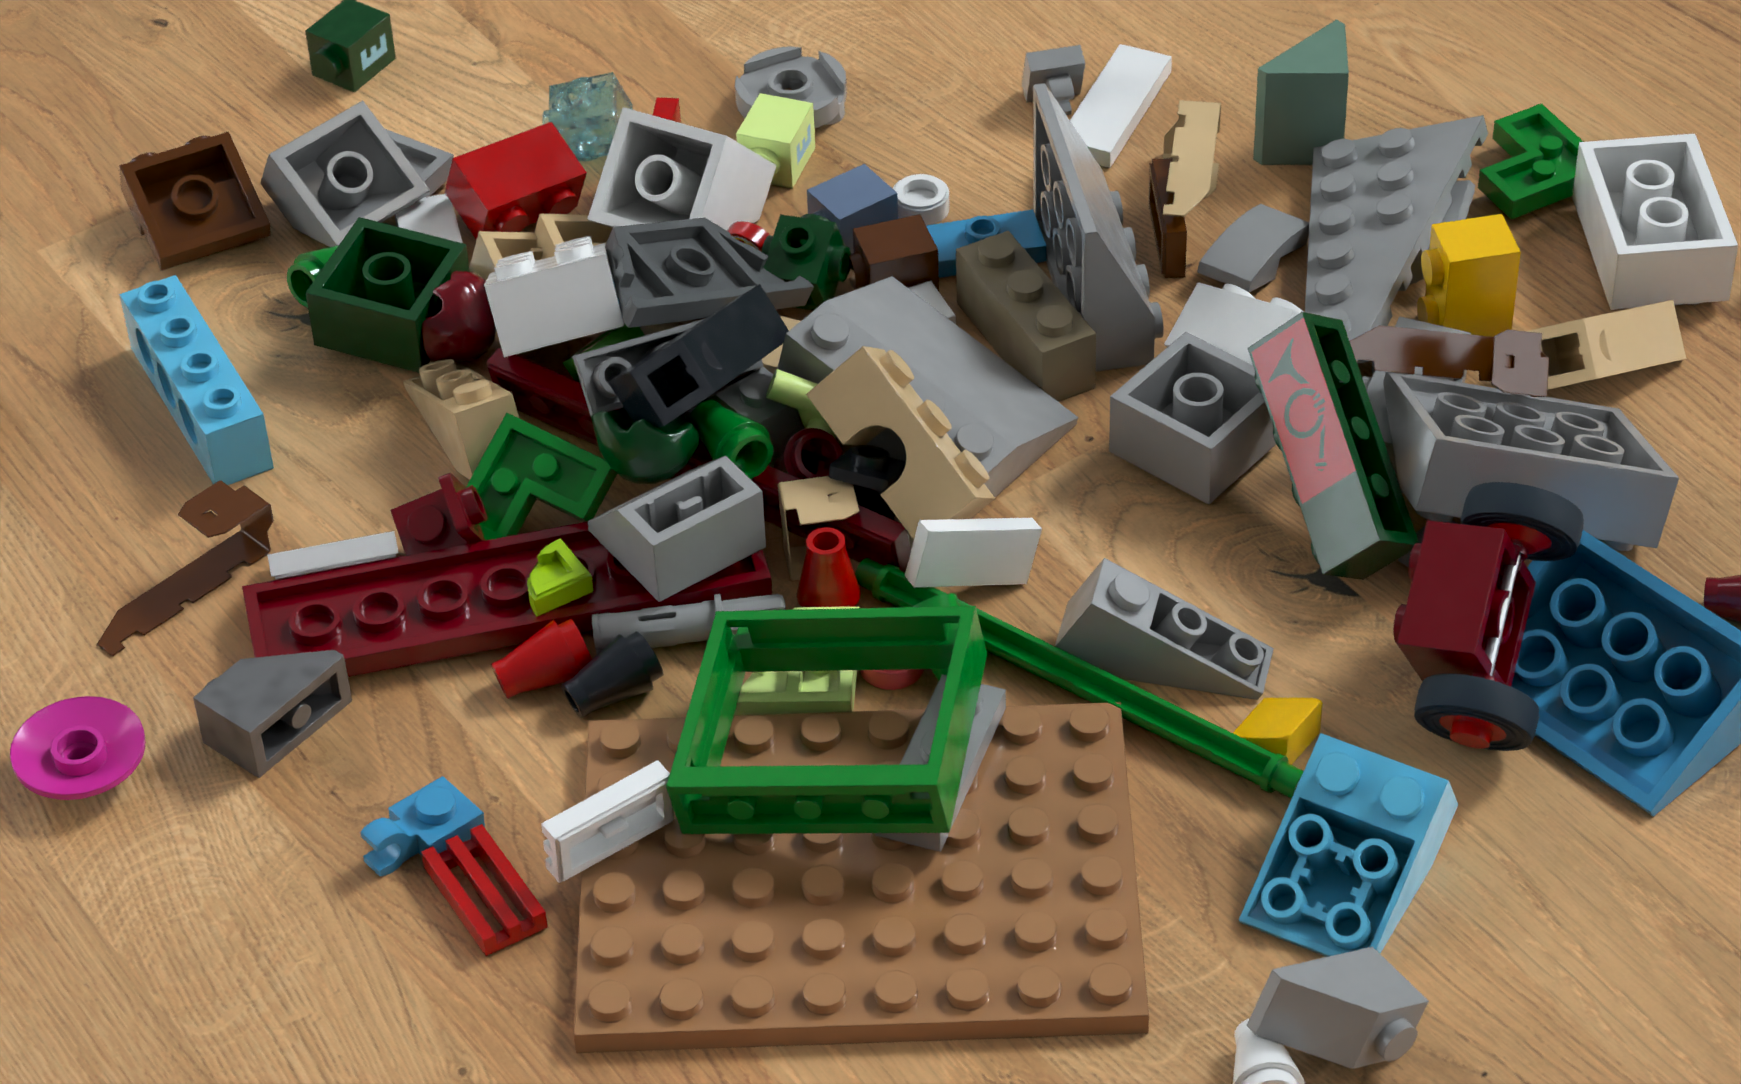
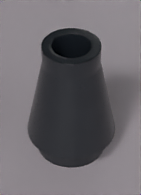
(615, 674)

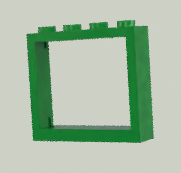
(827, 797)

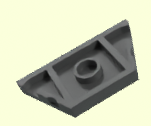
(689, 272)

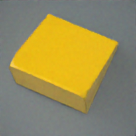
(1283, 725)

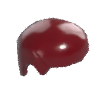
(465, 323)

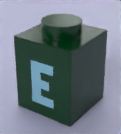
(350, 44)

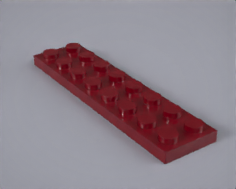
(456, 600)

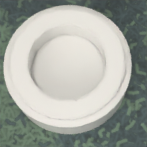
(923, 196)

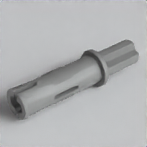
(675, 624)

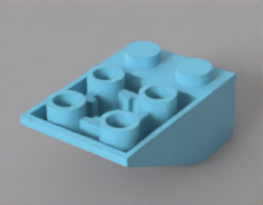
(1349, 850)

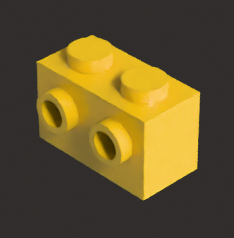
(1470, 276)

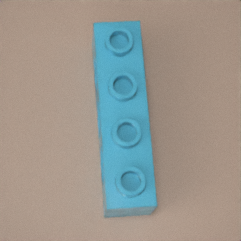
(196, 381)

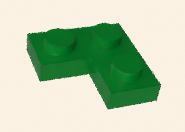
(1540, 164)
(536, 465)

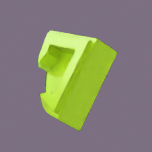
(557, 579)

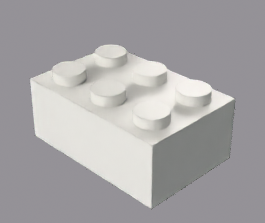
(1654, 221)
(553, 297)

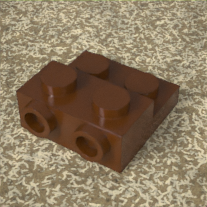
(193, 200)

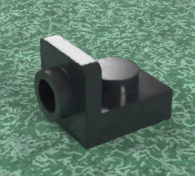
(870, 473)

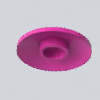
(77, 748)

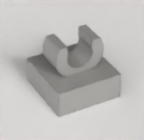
(1059, 69)

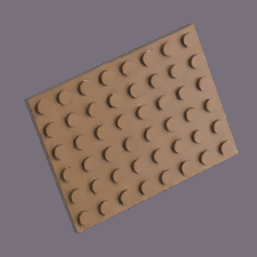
(861, 936)

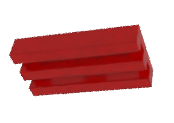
(464, 855)

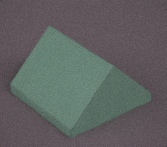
(1302, 99)

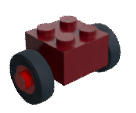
(1473, 608)

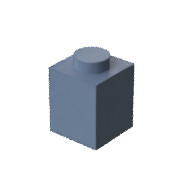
(853, 201)

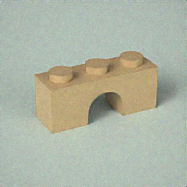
(874, 395)

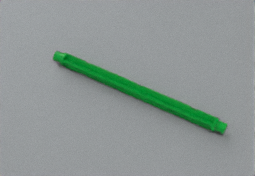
(1097, 686)

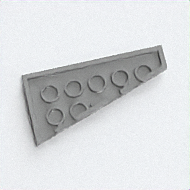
(1376, 215)

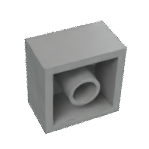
(1192, 418)

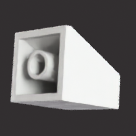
(678, 173)

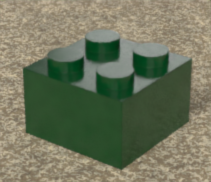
(381, 291)

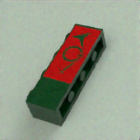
(1332, 446)

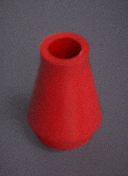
(827, 572)
(543, 659)

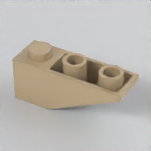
(1611, 343)
(460, 410)

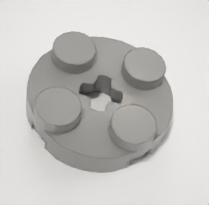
(809, 79)

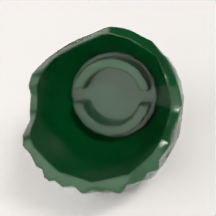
(641, 449)

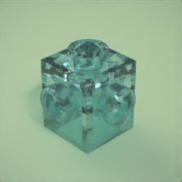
(587, 113)

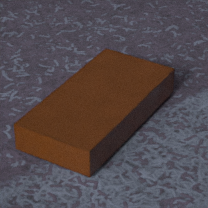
(1168, 230)

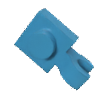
(419, 823)

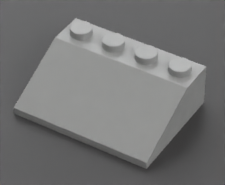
(1085, 241)
(987, 401)
(1469, 435)

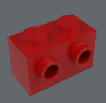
(515, 181)

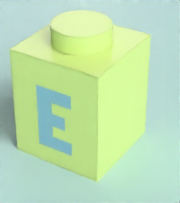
(781, 133)

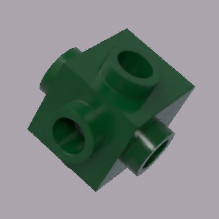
(811, 249)

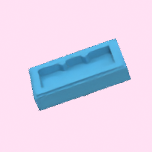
(960, 233)

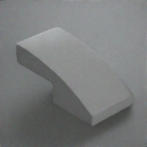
(1252, 247)

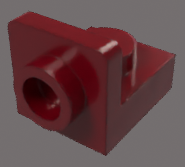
(441, 518)

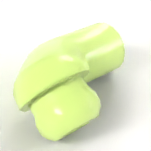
(792, 392)

